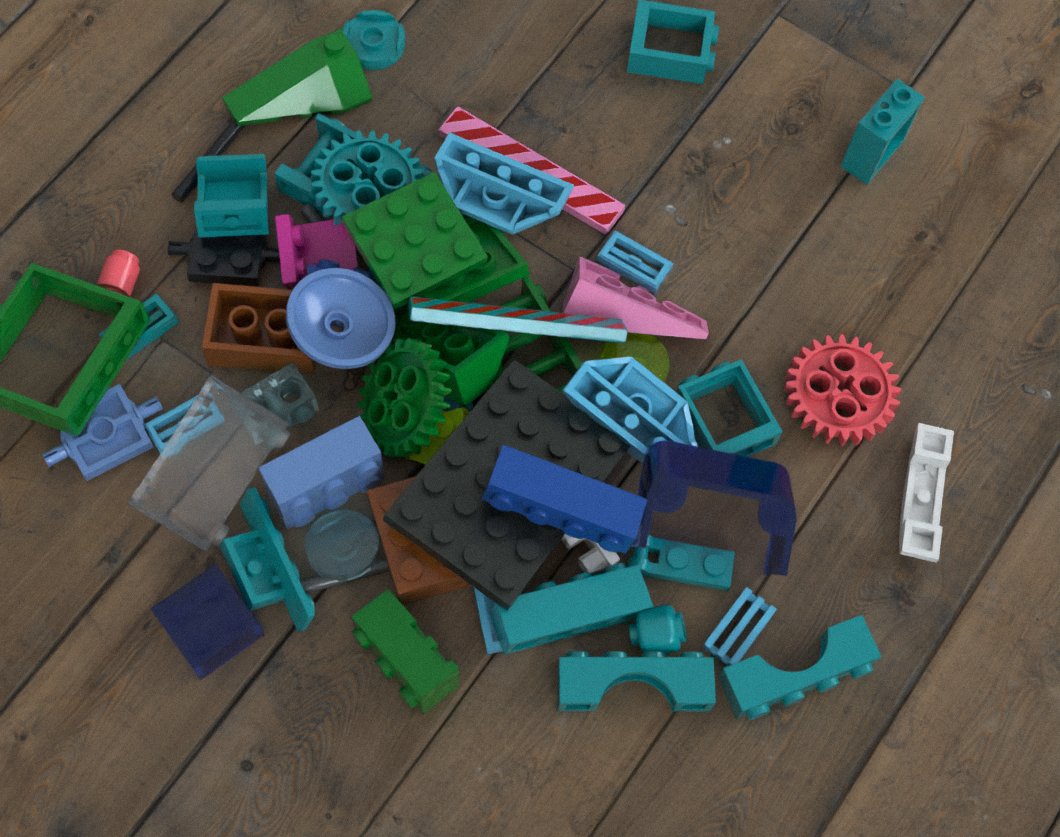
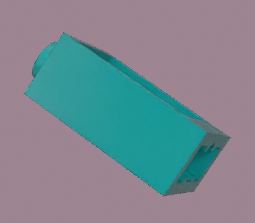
(670, 64)
(882, 131)
(721, 376)

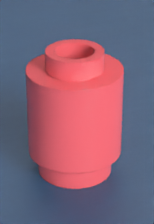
(120, 272)

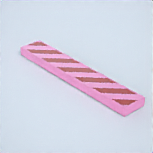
(585, 200)

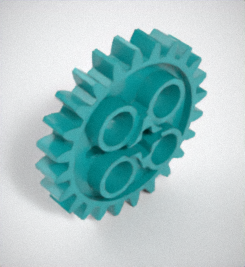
(365, 179)

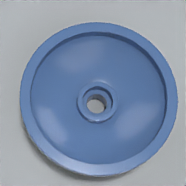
(345, 301)

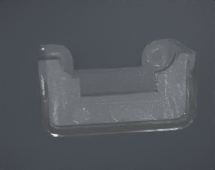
(209, 463)

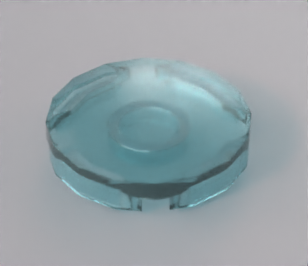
(342, 545)

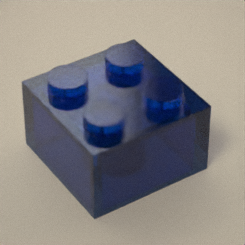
(208, 621)

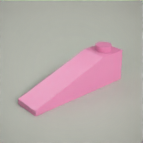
(599, 293)

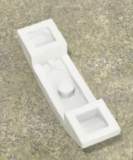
(923, 493)

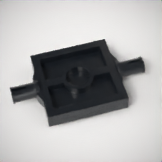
(225, 258)

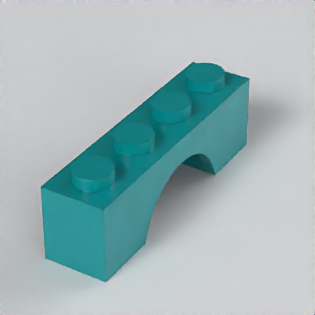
(682, 680)
(756, 685)

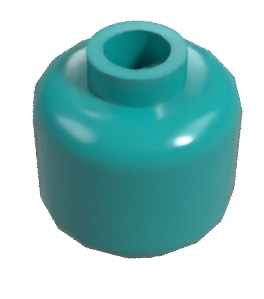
(658, 630)

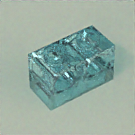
(277, 387)

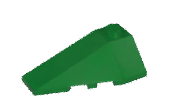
(308, 81)
(469, 353)

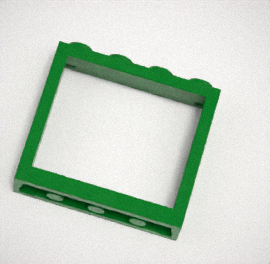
(105, 361)

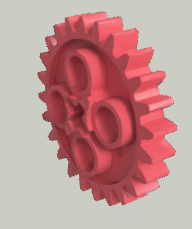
(820, 408)

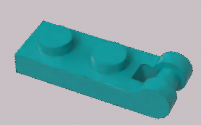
(685, 563)

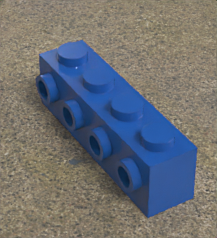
(564, 500)

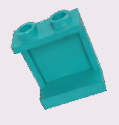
(232, 195)

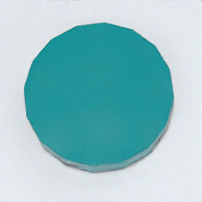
(376, 38)

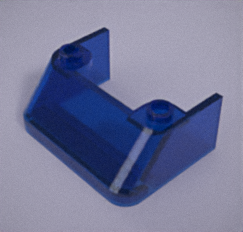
(674, 466)

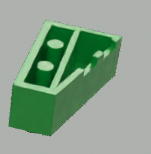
(405, 652)

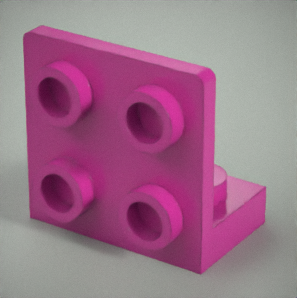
(308, 243)

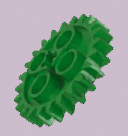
(404, 397)

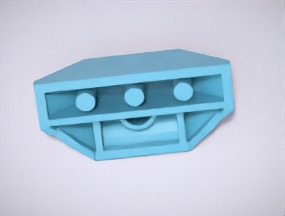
(498, 187)
(631, 403)

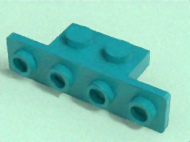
(263, 565)

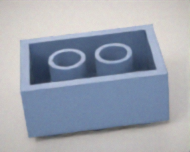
(323, 473)

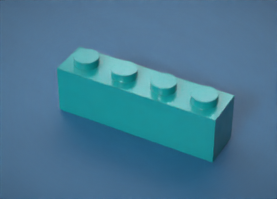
(571, 608)

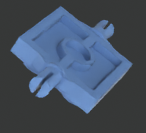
(110, 435)

